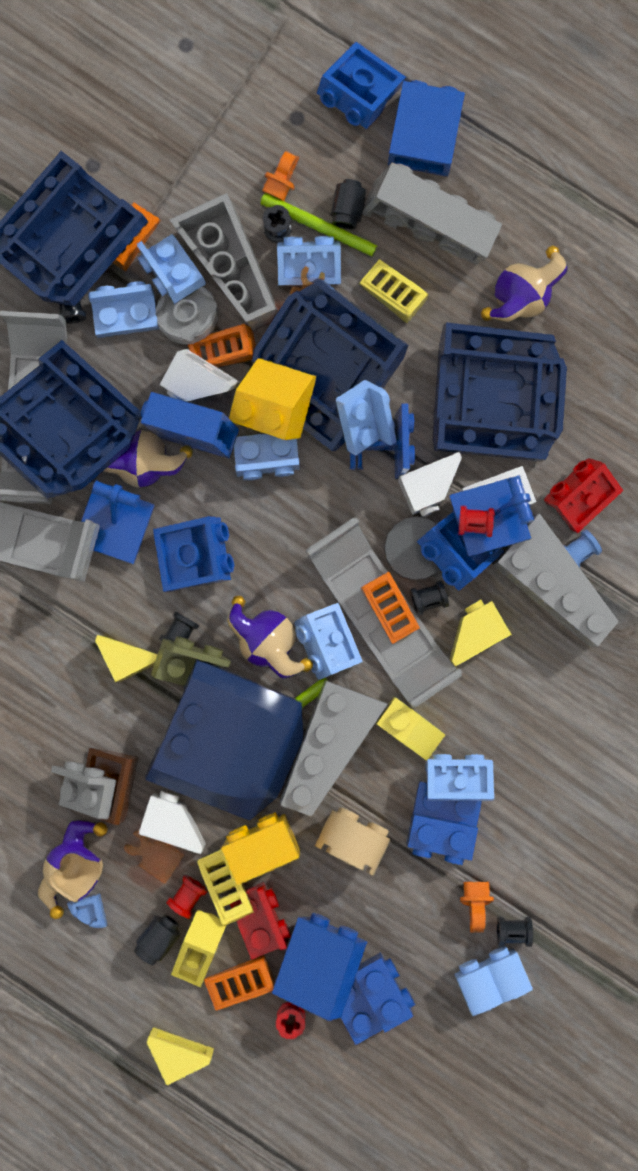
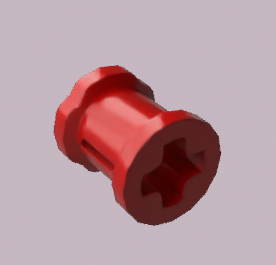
(476, 521)
(187, 896)
(298, 1025)

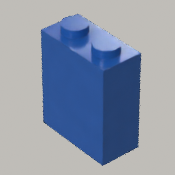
(426, 127)
(189, 424)
(320, 966)

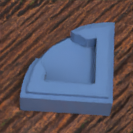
(89, 911)

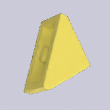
(124, 659)
(176, 1055)

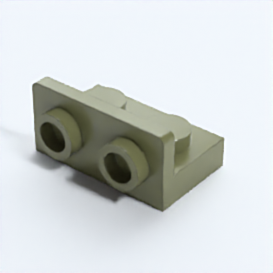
(178, 657)

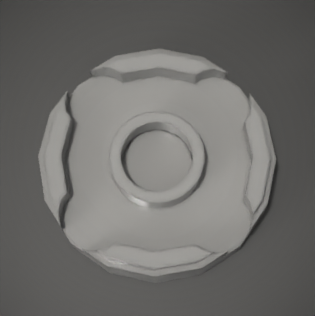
(189, 318)

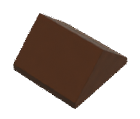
(120, 768)

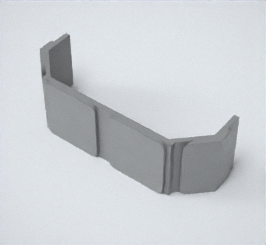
(29, 339)
(46, 542)
(414, 661)

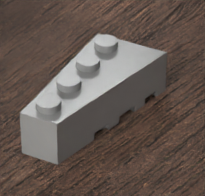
(432, 213)
(224, 250)
(557, 584)
(330, 740)

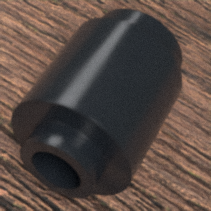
(348, 204)
(157, 939)

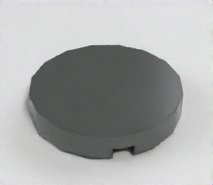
(405, 553)

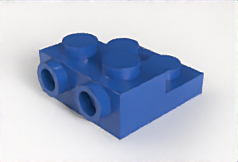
(359, 85)
(448, 552)
(193, 553)
(443, 827)
(376, 1000)

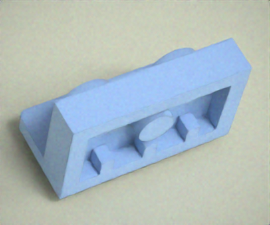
(319, 256)
(172, 267)
(123, 309)
(365, 417)
(265, 454)
(327, 641)
(459, 779)

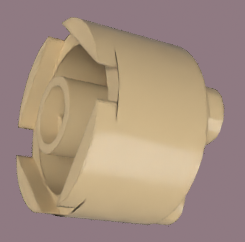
(353, 841)

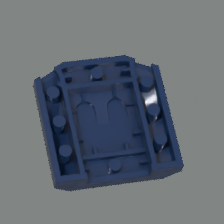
(65, 232)
(335, 341)
(498, 392)
(64, 423)
(228, 742)

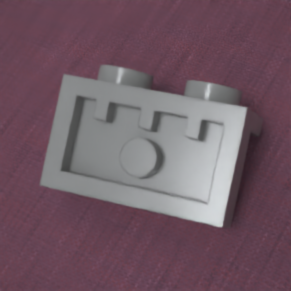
(85, 789)

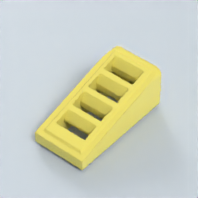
(410, 288)
(211, 862)

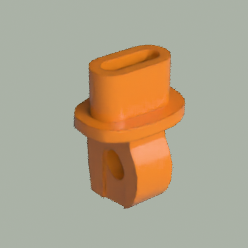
(278, 183)
(476, 897)

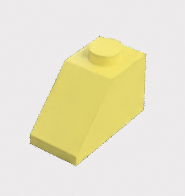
(478, 631)
(410, 728)
(198, 948)

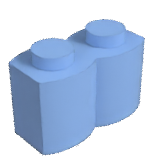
(492, 980)

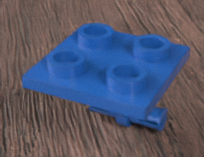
(403, 452)
(510, 514)
(121, 520)

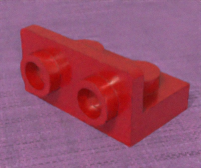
(583, 493)
(262, 929)

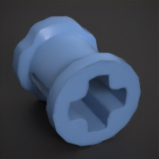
(583, 547)

